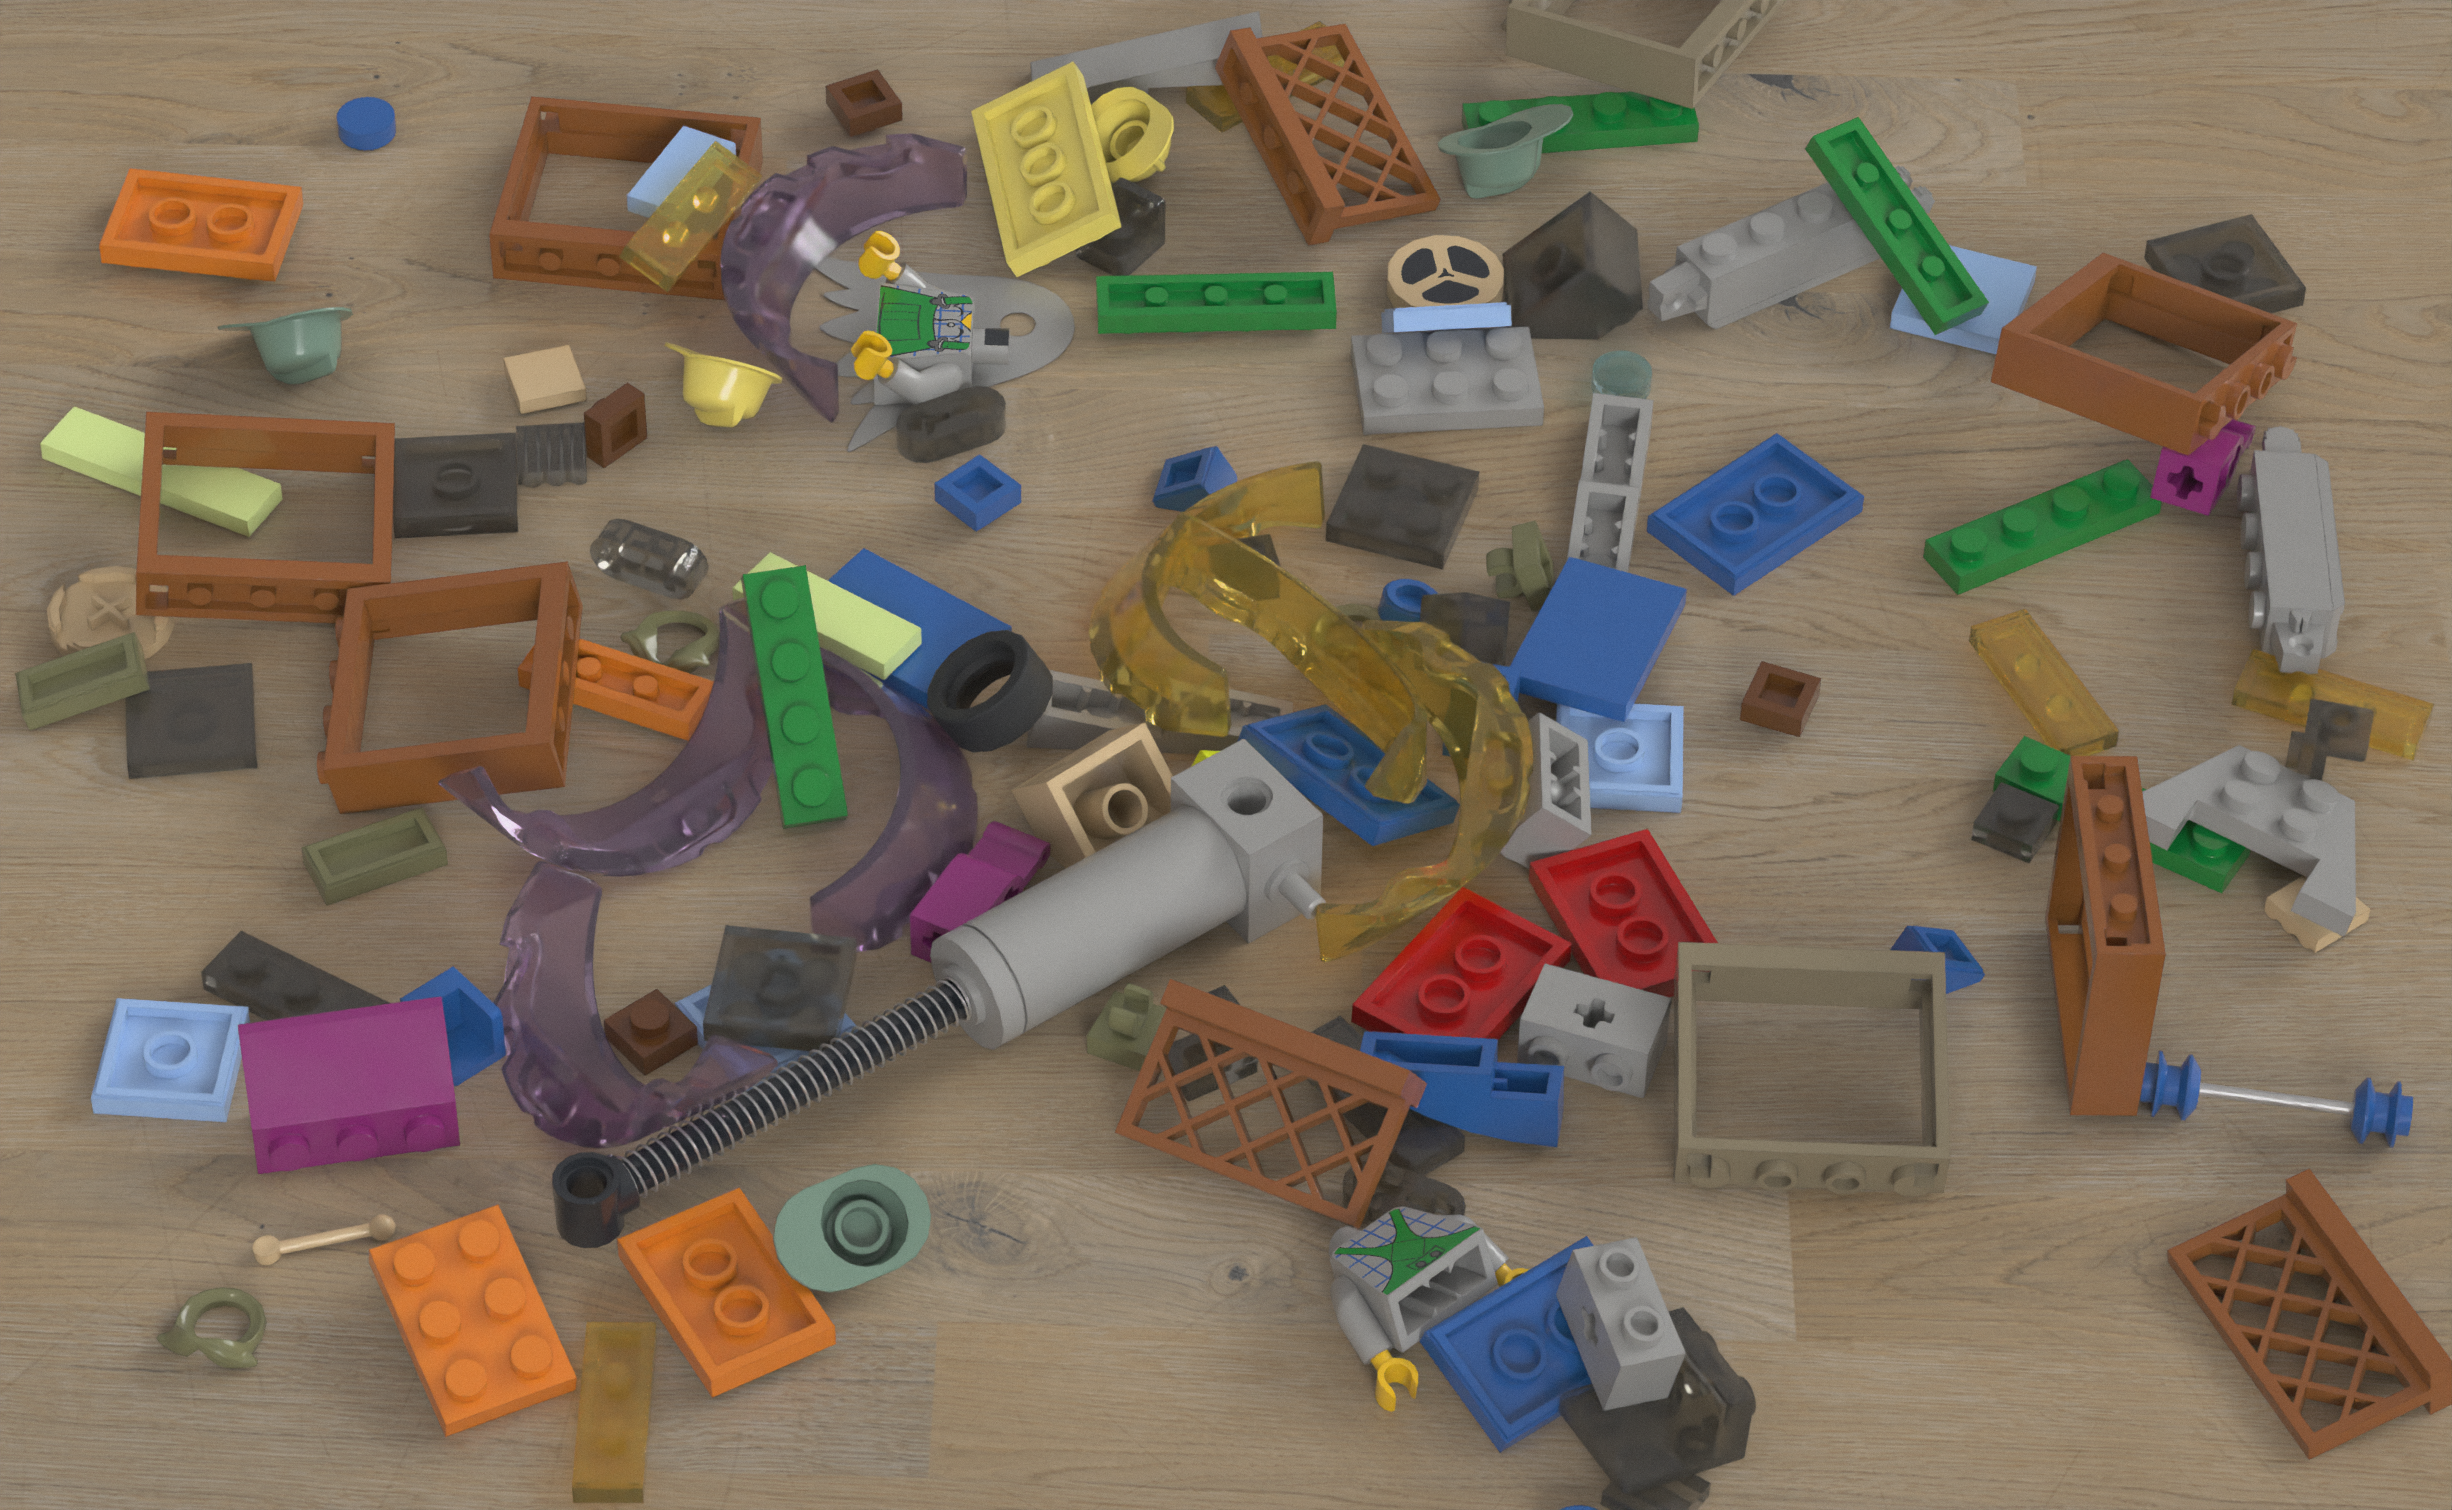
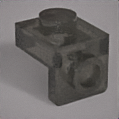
(2329, 731)

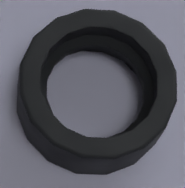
(1004, 714)

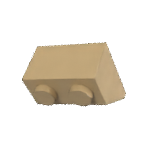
(1097, 794)

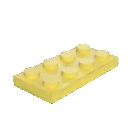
(1045, 169)

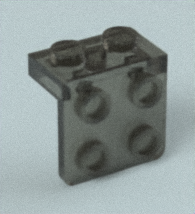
(1672, 1437)

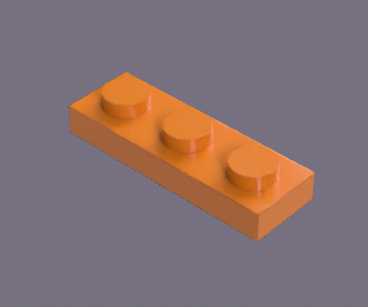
(634, 689)

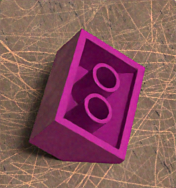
(349, 1085)

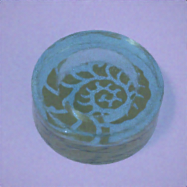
(1622, 375)

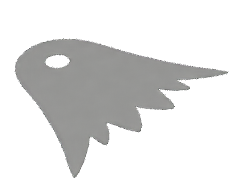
(993, 301)

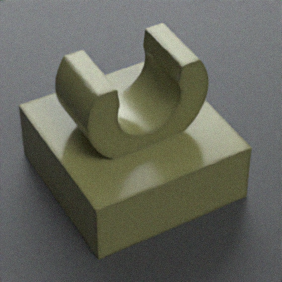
(1525, 567)
(1126, 1027)

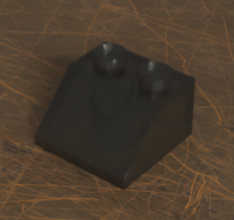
(1575, 274)

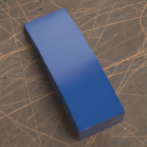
(1475, 1090)

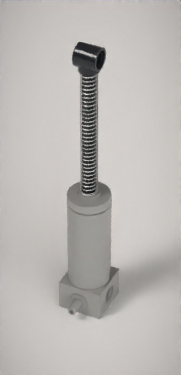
(1229, 852)

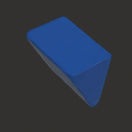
(1192, 478)
(1960, 964)

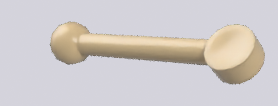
(269, 1250)

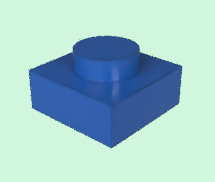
(977, 492)

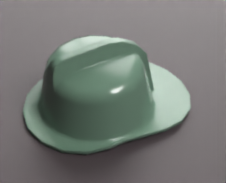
(1504, 152)
(299, 344)
(852, 1228)

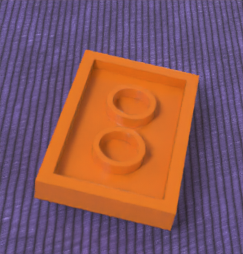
(201, 225)
(725, 1292)
(472, 1320)

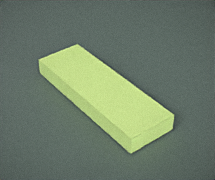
(852, 625)

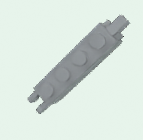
(1766, 258)
(2292, 552)

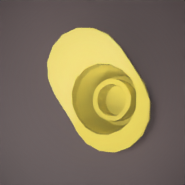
(1132, 133)
(723, 388)

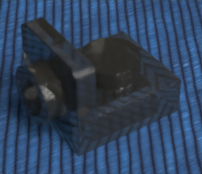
(1141, 233)

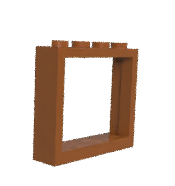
(589, 254)
(2039, 363)
(260, 586)
(441, 604)
(2114, 965)

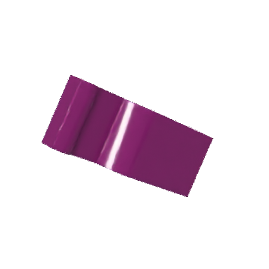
(2205, 474)
(976, 883)

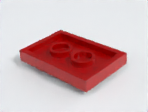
(1620, 910)
(1461, 973)

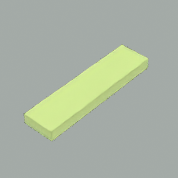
(115, 456)

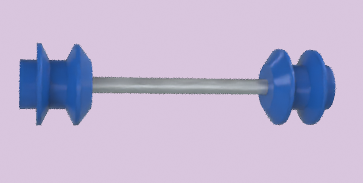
(2368, 1111)

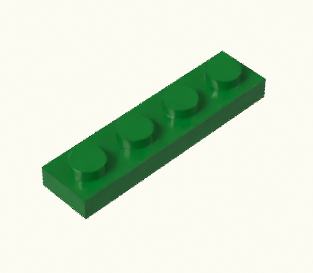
(1599, 120)
(1896, 225)
(1215, 302)
(2041, 527)
(794, 697)
(2193, 853)

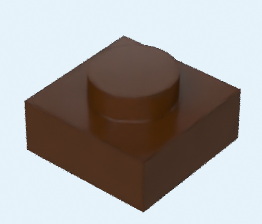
(864, 103)
(615, 425)
(1780, 699)
(650, 1032)

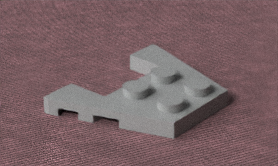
(2273, 814)

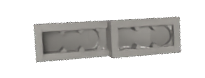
(1154, 61)
(1611, 480)
(1087, 709)

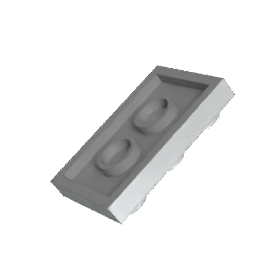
(1446, 380)

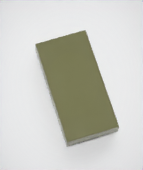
(82, 681)
(374, 856)

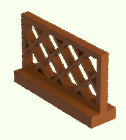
(1287, 136)
(1287, 1048)
(2368, 1301)

